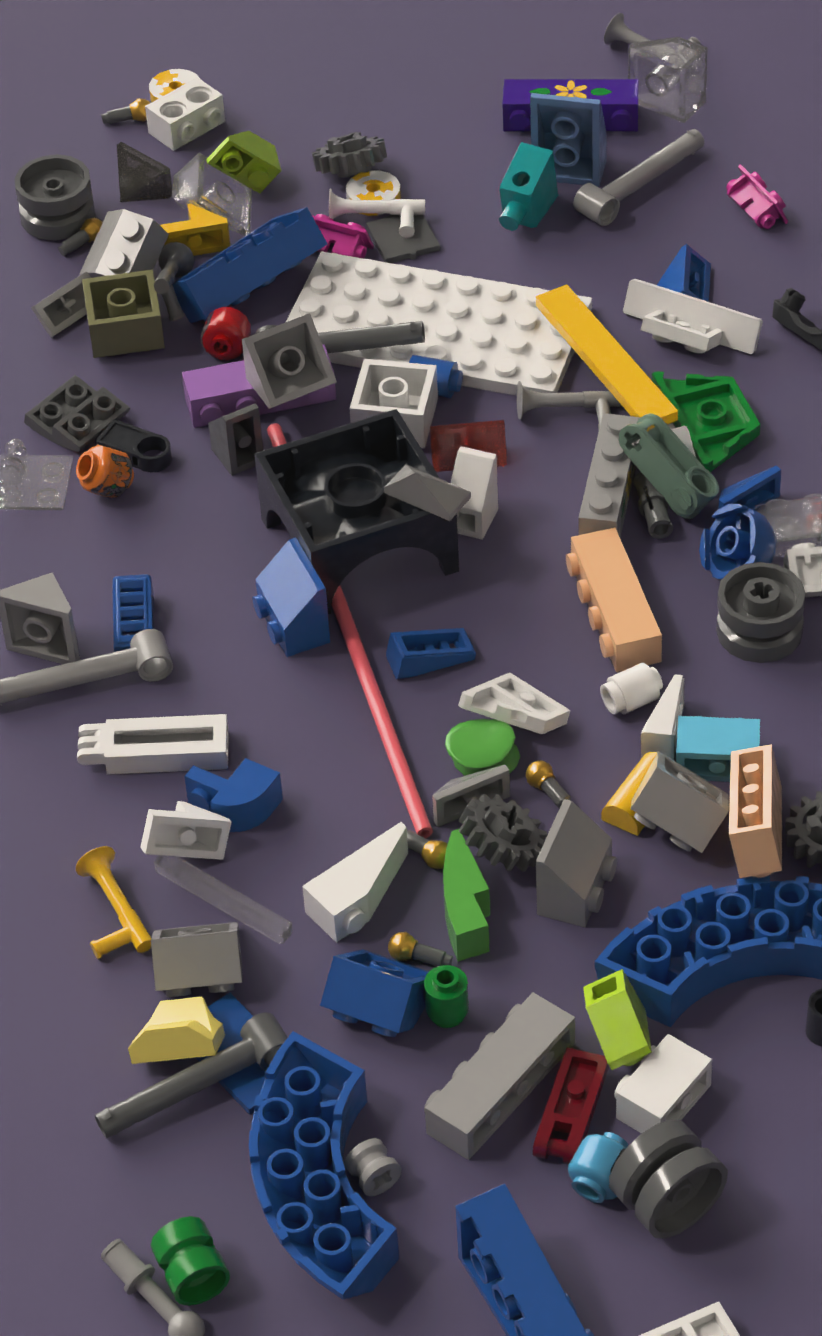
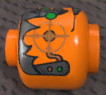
(105, 471)

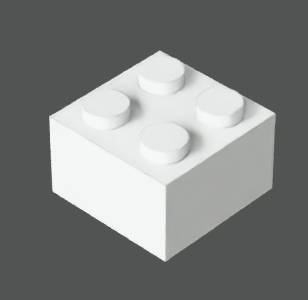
(398, 386)

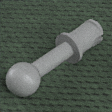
(139, 1278)

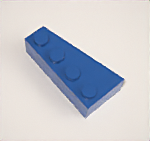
(249, 264)
(512, 1268)

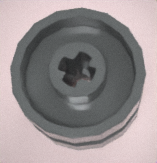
(54, 196)
(760, 612)
(668, 1178)

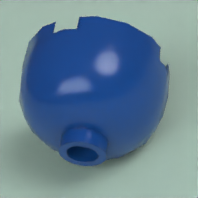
(736, 539)

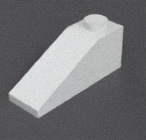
(353, 888)

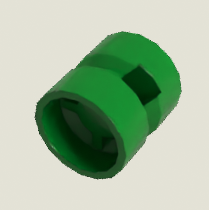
(190, 1260)

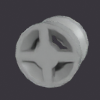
(373, 1167)

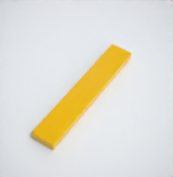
(604, 355)

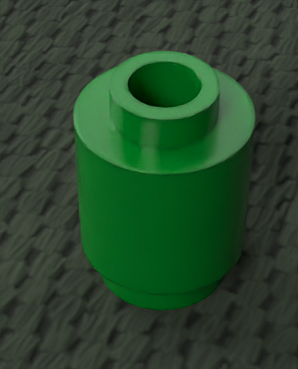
(446, 995)

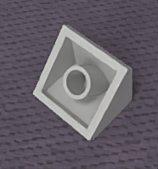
(286, 361)
(39, 620)

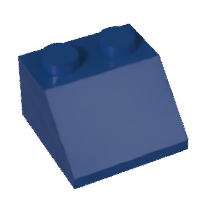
(292, 601)
(375, 991)

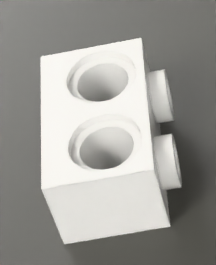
(185, 113)

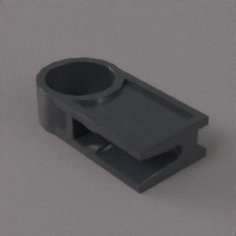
(136, 442)

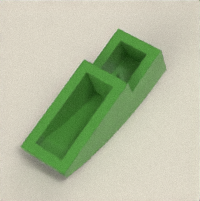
(465, 900)

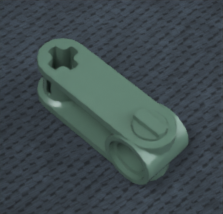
(669, 465)

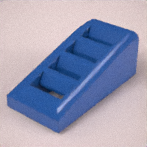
(131, 591)
(415, 653)

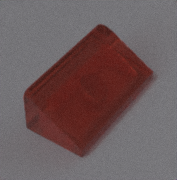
(481, 436)

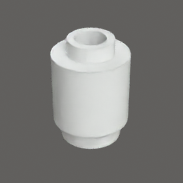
(631, 689)

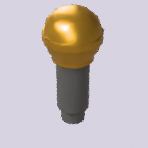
(135, 111)
(86, 234)
(541, 776)
(432, 851)
(404, 947)

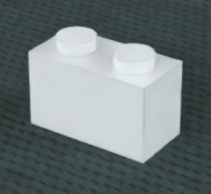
(663, 1085)

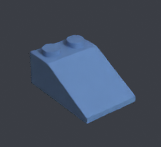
(574, 133)

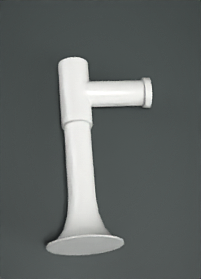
(405, 207)

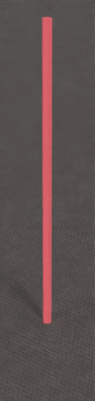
(373, 695)

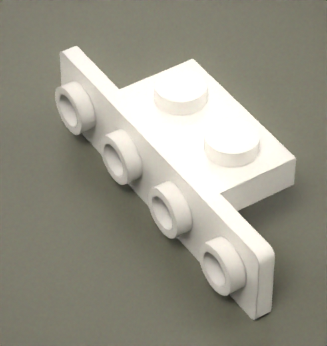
(690, 320)

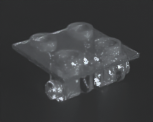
(33, 480)
(794, 521)

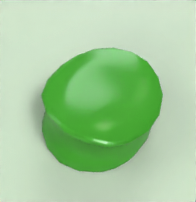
(482, 745)

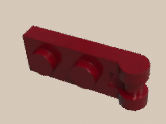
(571, 1104)

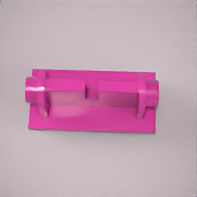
(765, 205)
(349, 238)

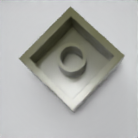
(123, 313)

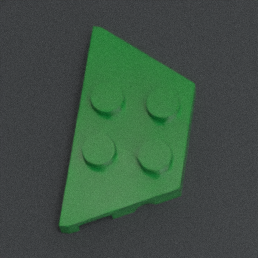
(713, 413)

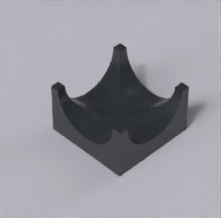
(335, 499)

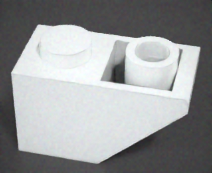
(476, 473)

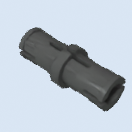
(653, 507)

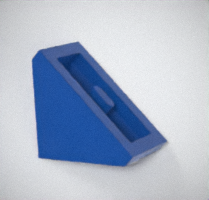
(688, 274)
(753, 490)

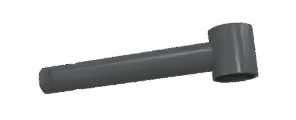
(369, 337)
(261, 1041)

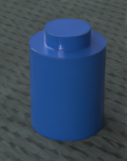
(448, 376)

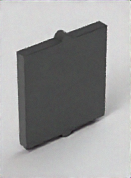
(397, 248)

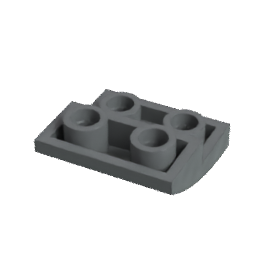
(75, 414)

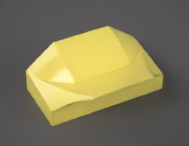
(178, 1031)

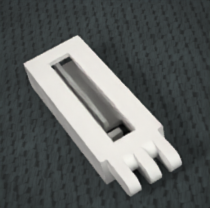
(156, 744)

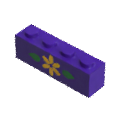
(617, 99)

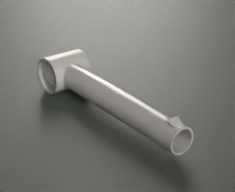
(604, 203)
(147, 656)

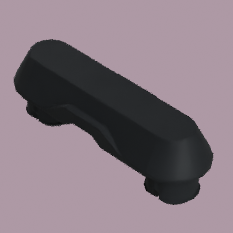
(788, 313)

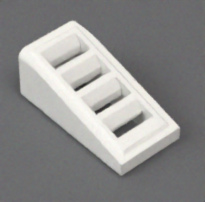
(662, 725)

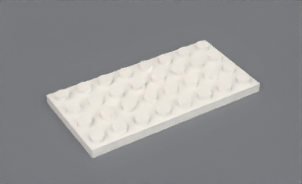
(467, 320)

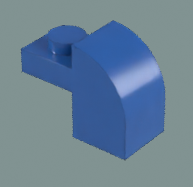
(244, 798)

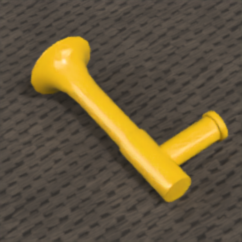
(97, 864)

